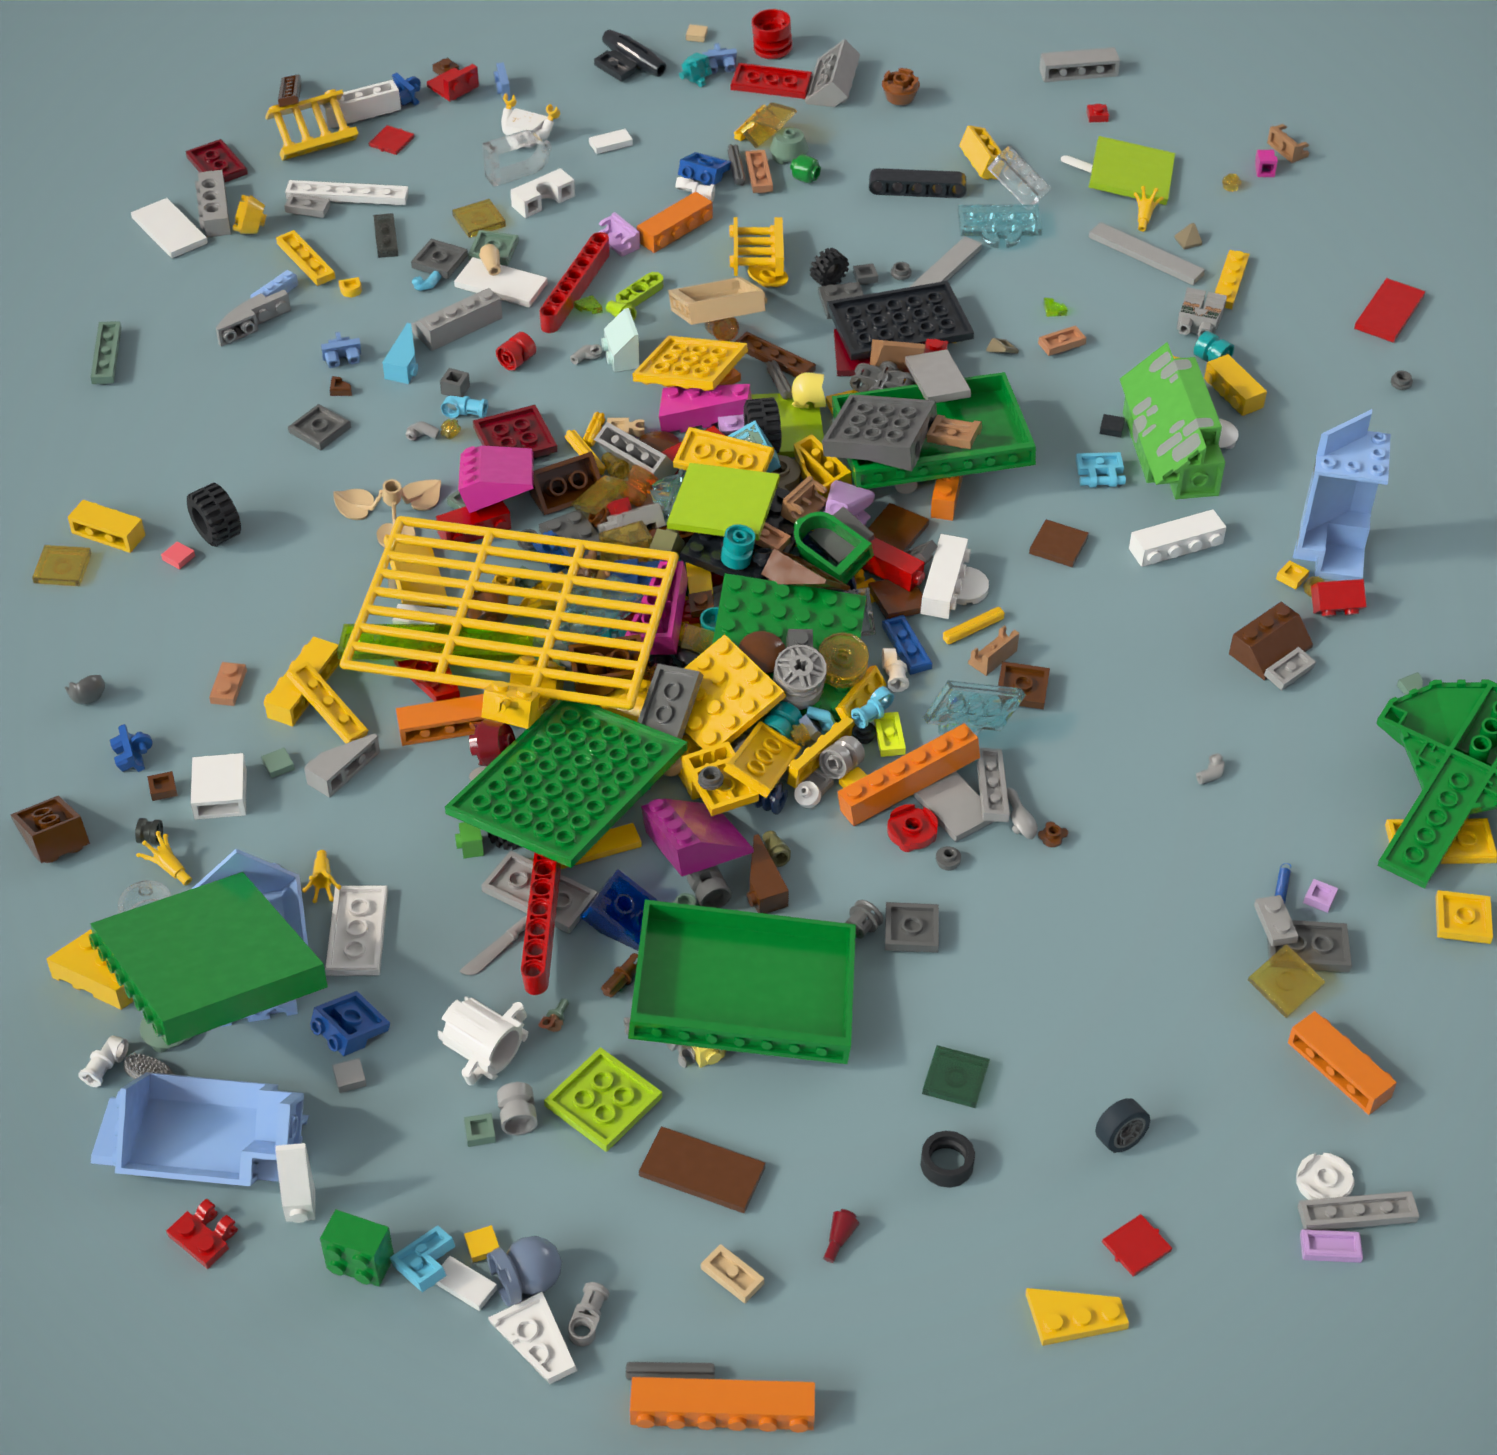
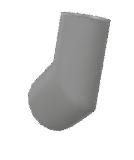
(421, 428)
(1214, 770)

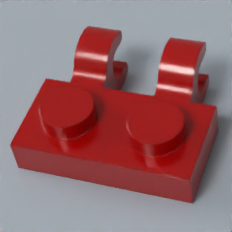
(197, 1239)

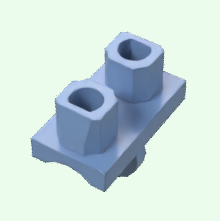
(721, 57)
(341, 348)

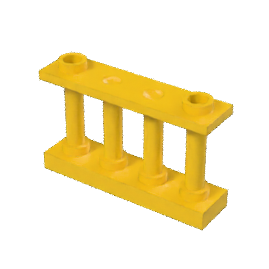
(310, 144)
(775, 250)

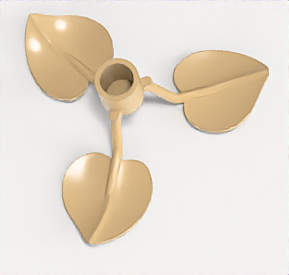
(356, 502)

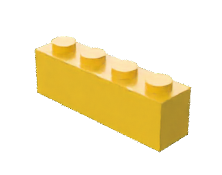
(286, 701)

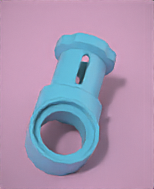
(464, 406)
(874, 709)

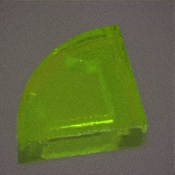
(588, 304)
(1053, 308)

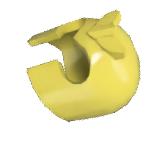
(808, 388)

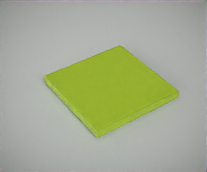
(1126, 167)
(795, 422)
(722, 497)

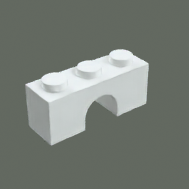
(554, 185)

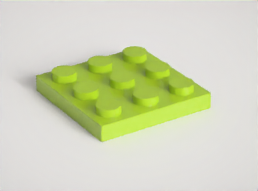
(603, 1099)

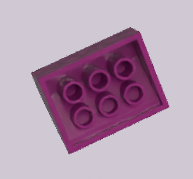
(691, 835)

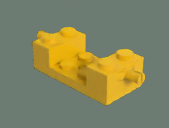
(519, 704)

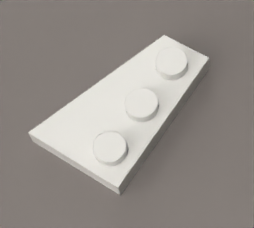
(536, 1337)

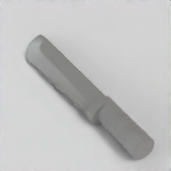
(494, 949)

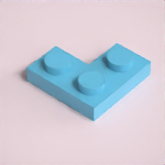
(419, 1258)

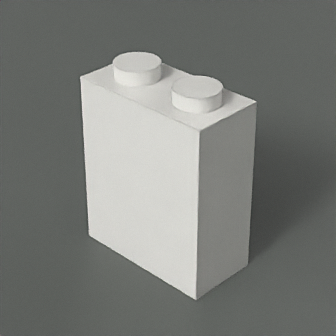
(218, 786)

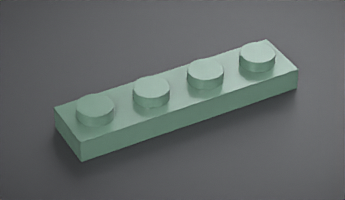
(106, 352)

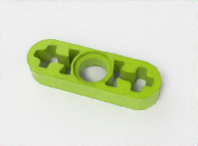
(650, 284)

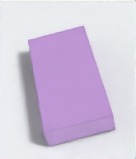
(1331, 1246)

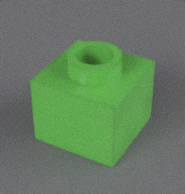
(469, 840)

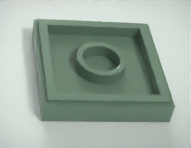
(504, 242)

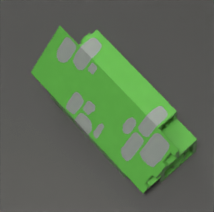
(1174, 424)

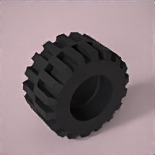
(766, 414)
(213, 514)

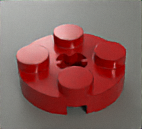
(912, 839)

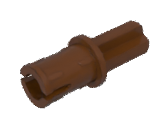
(621, 977)

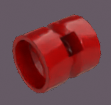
(516, 351)

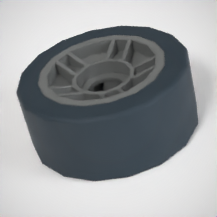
(1122, 1125)

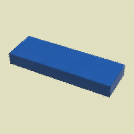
(907, 644)

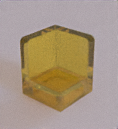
(695, 638)

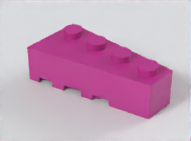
(695, 407)
(670, 623)

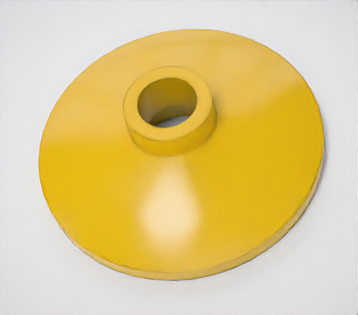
(766, 276)

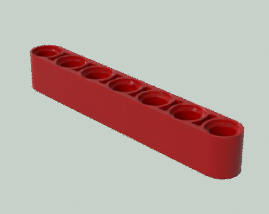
(574, 282)
(540, 924)

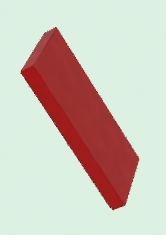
(771, 80)
(1389, 310)

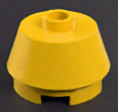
(249, 215)

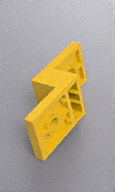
(716, 800)

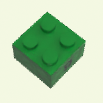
(357, 1248)

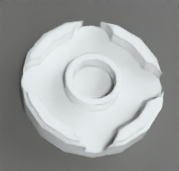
(974, 587)
(1324, 1177)

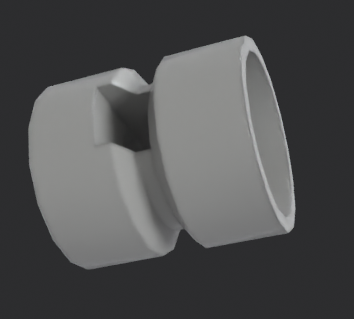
(841, 757)
(517, 1108)

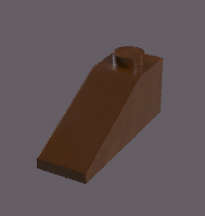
(767, 887)

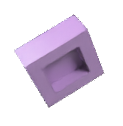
(1320, 895)

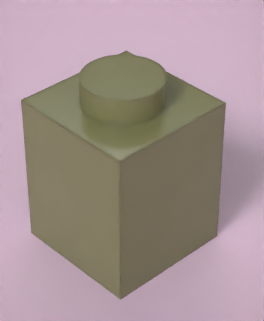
(667, 541)

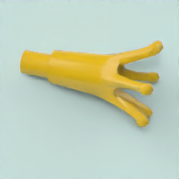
(1146, 208)
(166, 859)
(321, 876)

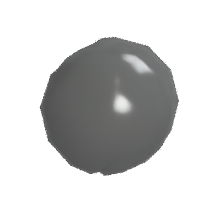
(86, 690)

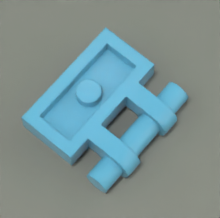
(1100, 464)

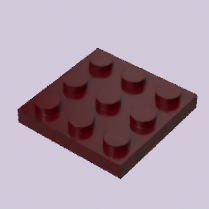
(517, 429)

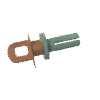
(554, 1017)

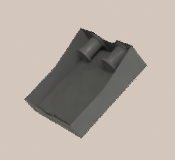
(880, 430)

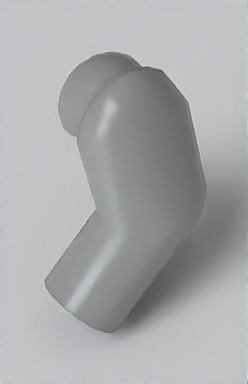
(586, 352)

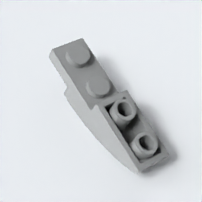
(246, 317)

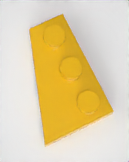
(1074, 1316)

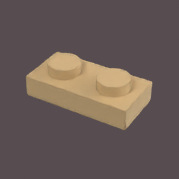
(732, 1273)

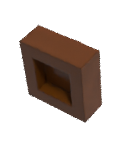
(444, 65)
(699, 602)
(162, 786)

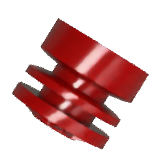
(772, 33)

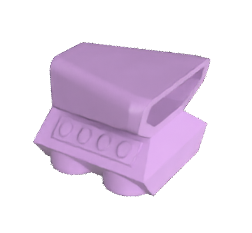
(851, 497)

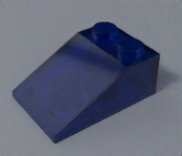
(618, 909)

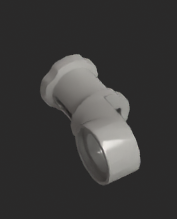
(581, 1316)

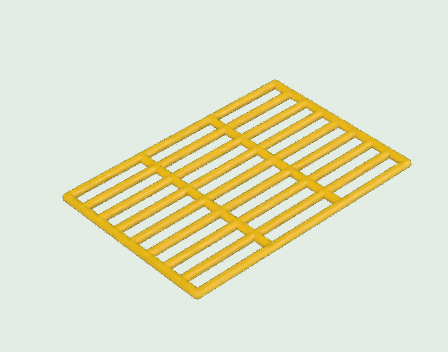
(550, 635)

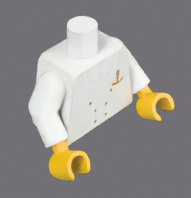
(520, 120)

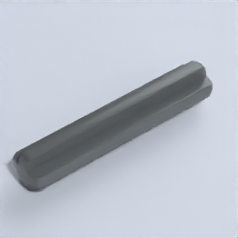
(736, 164)
(779, 379)
(670, 1370)

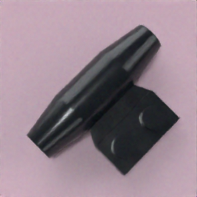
(626, 56)

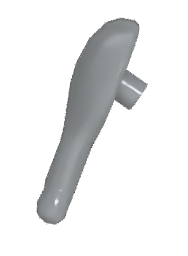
(1021, 817)

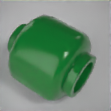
(805, 168)

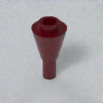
(842, 1227)

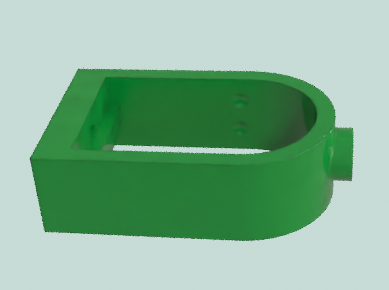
(851, 564)

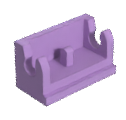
(622, 235)

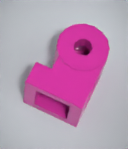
(1265, 159)

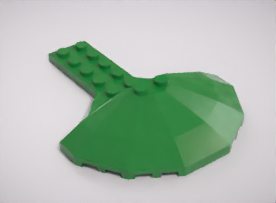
(1453, 751)

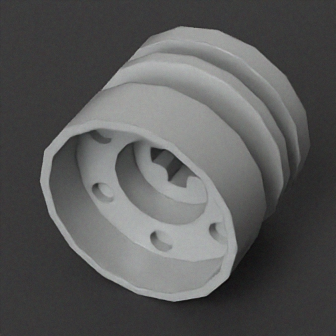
(801, 675)

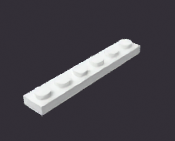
(349, 192)

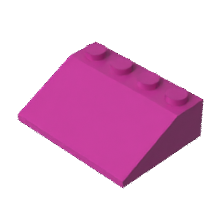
(494, 474)

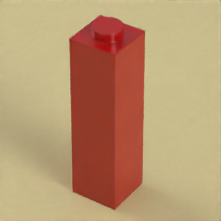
(895, 565)

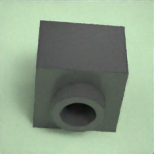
(454, 383)

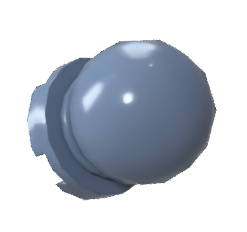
(527, 1268)

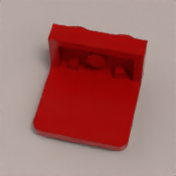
(455, 82)

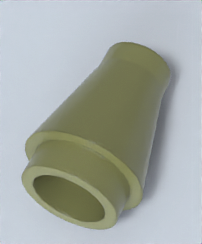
(776, 848)

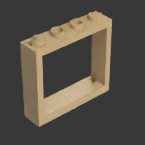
(717, 300)

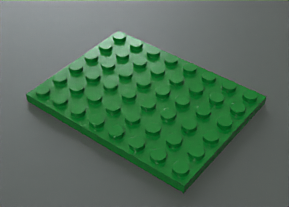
(566, 780)

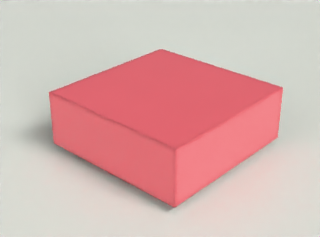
(178, 555)

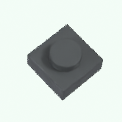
(865, 274)

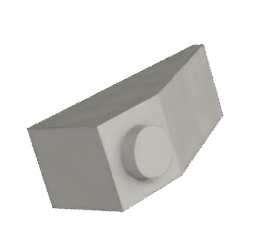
(338, 765)

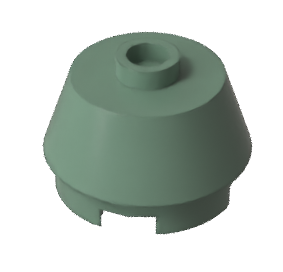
(788, 144)

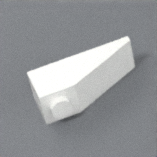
(295, 1183)

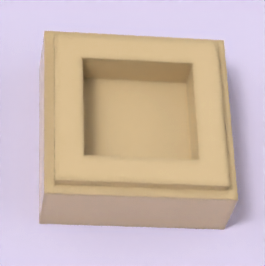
(696, 33)

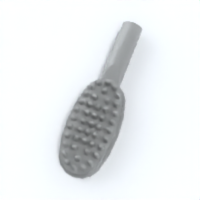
(139, 1064)

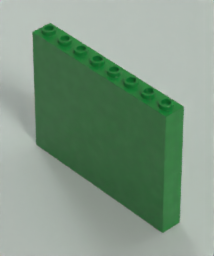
(1000, 446)
(206, 957)
(744, 982)

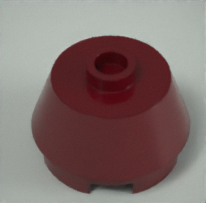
(490, 740)

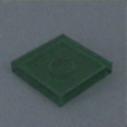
(956, 1076)

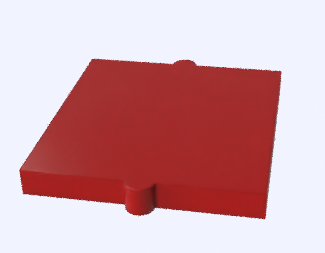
(391, 140)
(1137, 1245)

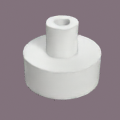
(807, 794)

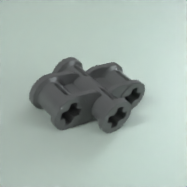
(878, 378)

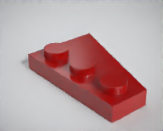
(434, 690)

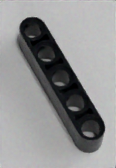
(917, 183)

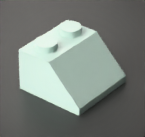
(621, 342)

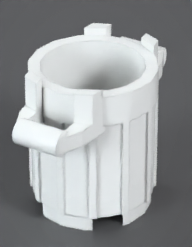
(483, 1036)

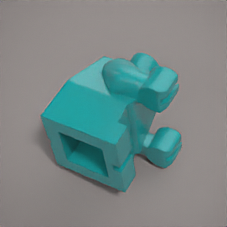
(696, 68)

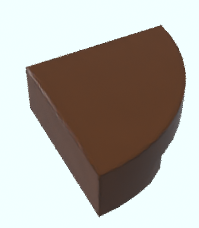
(339, 387)

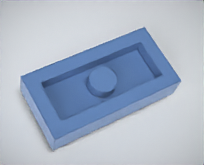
(501, 80)

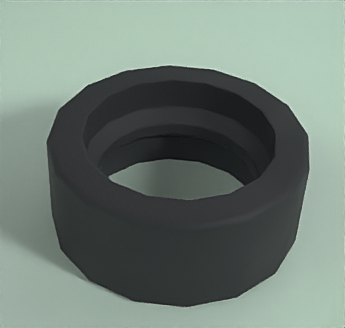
(945, 1177)

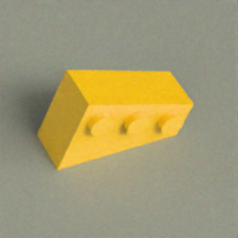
(822, 468)
(83, 969)

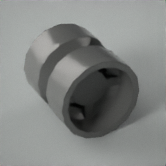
(710, 887)

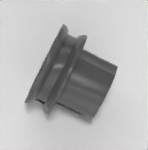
(858, 916)

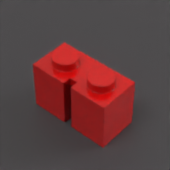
(1338, 596)

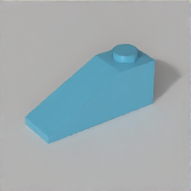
(400, 361)

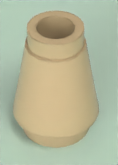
(491, 258)

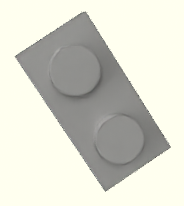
(307, 205)
(1289, 668)
(1276, 920)

